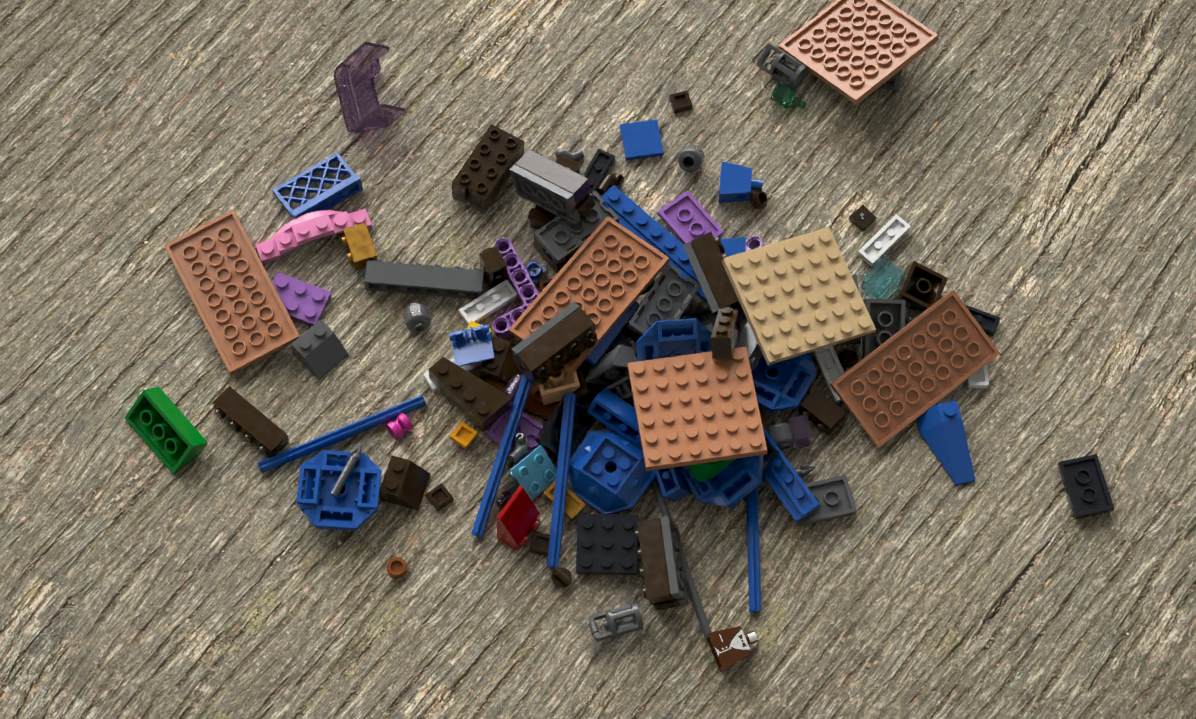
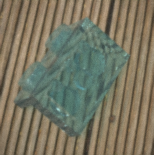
(881, 278)

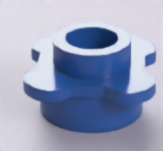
(533, 265)

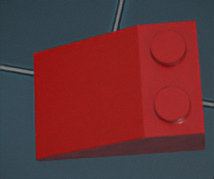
(517, 520)

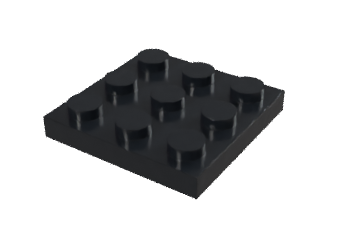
(607, 544)

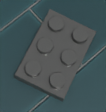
(835, 500)

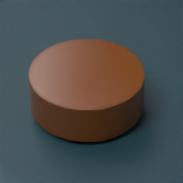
(396, 567)

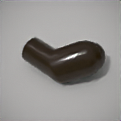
(609, 181)

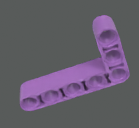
(522, 288)

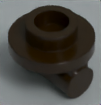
(561, 577)

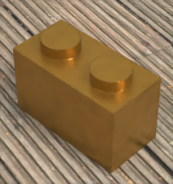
(359, 245)

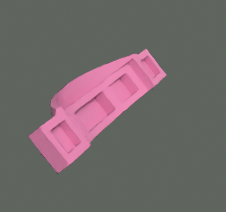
(309, 228)

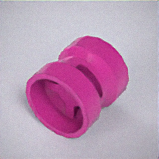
(399, 427)

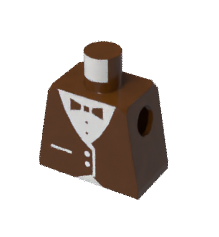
(730, 645)

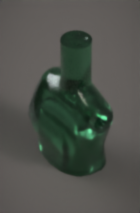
(786, 97)

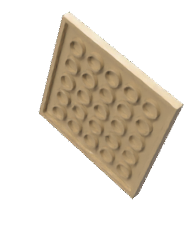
(798, 295)

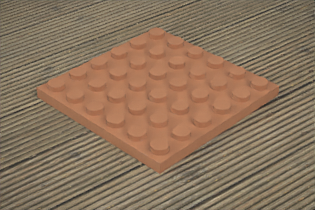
(858, 45)
(696, 409)

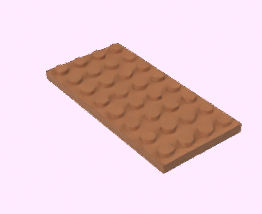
(601, 278)
(232, 292)
(914, 368)

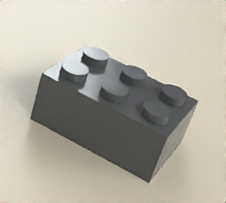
(888, 319)

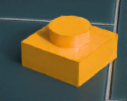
(463, 435)

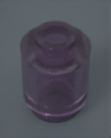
(512, 386)

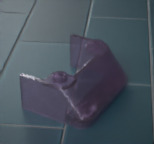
(358, 93)

